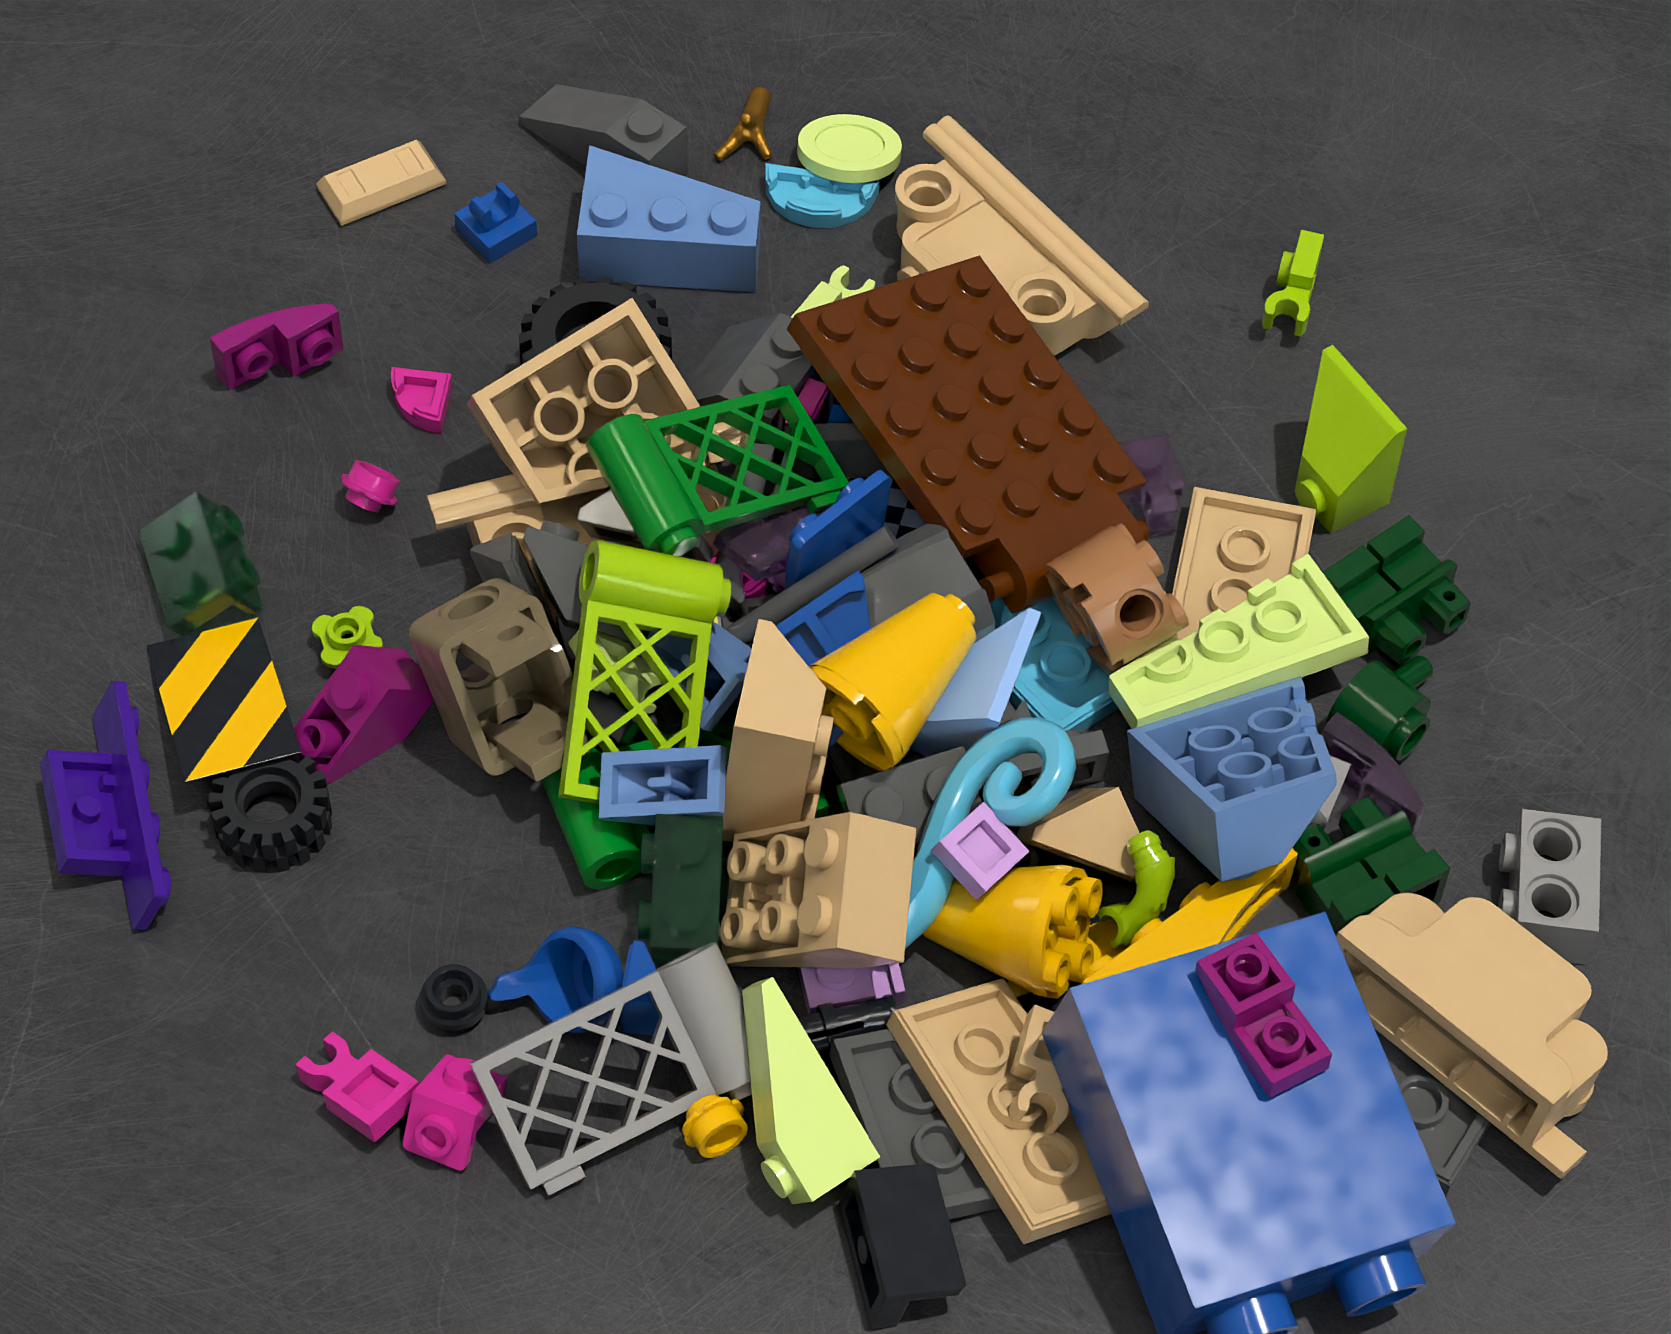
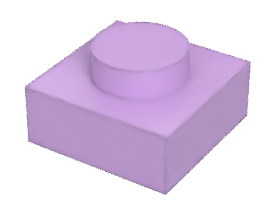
(979, 850)

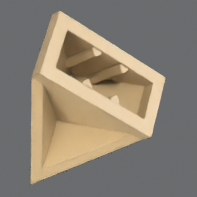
(1088, 830)

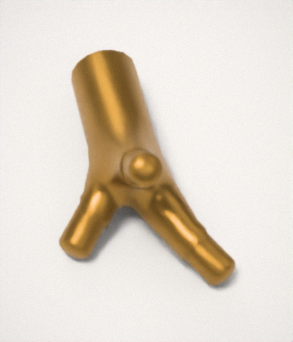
(750, 126)

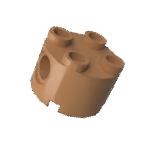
(1114, 598)

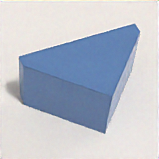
(725, 669)
(662, 782)

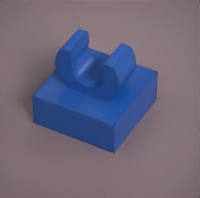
(495, 223)

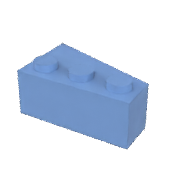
(664, 228)

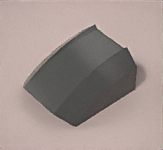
(921, 566)

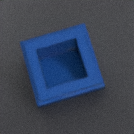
(639, 1013)

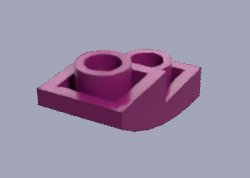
(292, 336)
(1259, 1015)

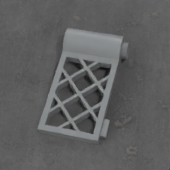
(705, 1024)

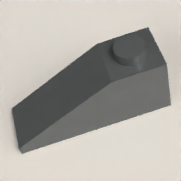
(615, 123)

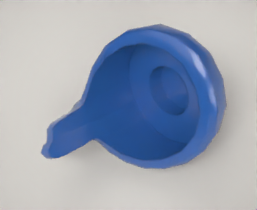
(564, 975)

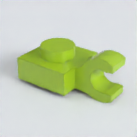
(1298, 277)

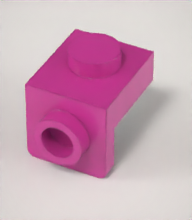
(448, 1113)

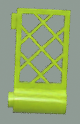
(648, 594)

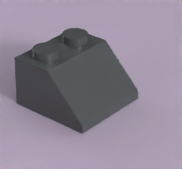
(753, 360)

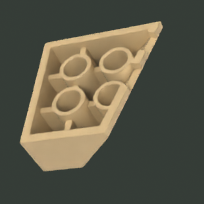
(559, 398)
(776, 739)

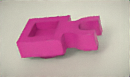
(362, 1092)

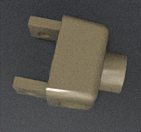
(513, 673)

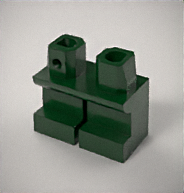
(1395, 587)
(1365, 867)

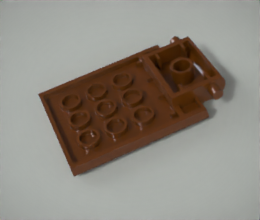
(974, 421)

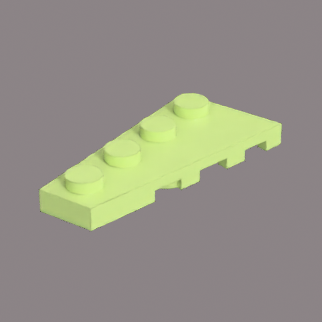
(1268, 639)

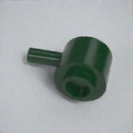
(1388, 704)

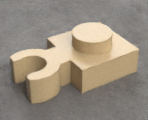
(1036, 1066)

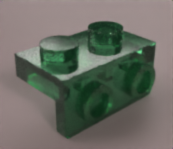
(199, 563)

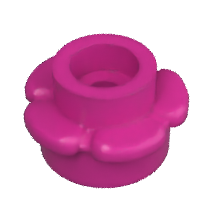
(370, 486)

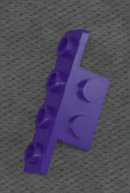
(104, 811)

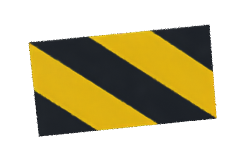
(222, 699)

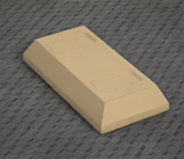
(380, 182)

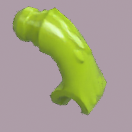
(1153, 879)

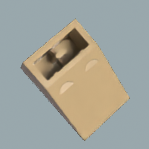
(819, 894)

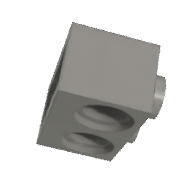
(1561, 887)

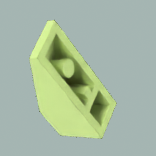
(798, 1109)

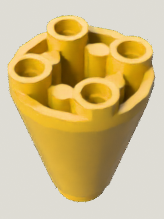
(1025, 926)

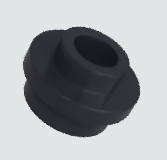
(448, 982)

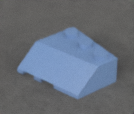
(1235, 777)

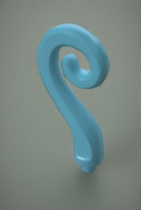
(988, 763)

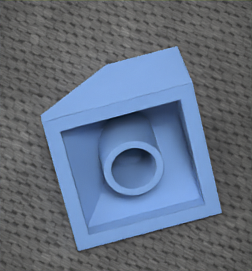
(979, 688)

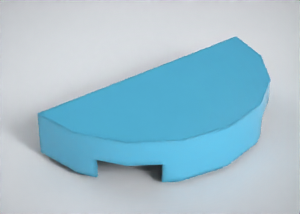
(816, 200)

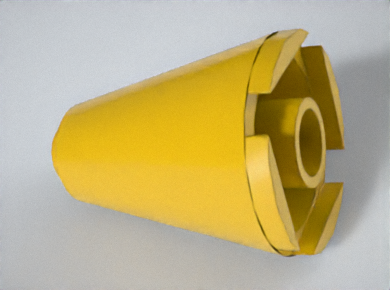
(894, 676)

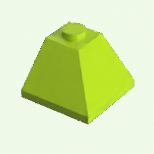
(1348, 447)

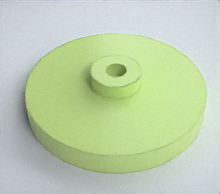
(849, 148)

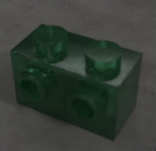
(687, 884)

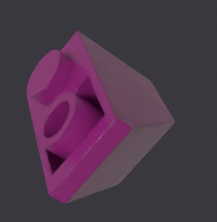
(363, 710)

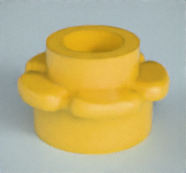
(714, 1125)

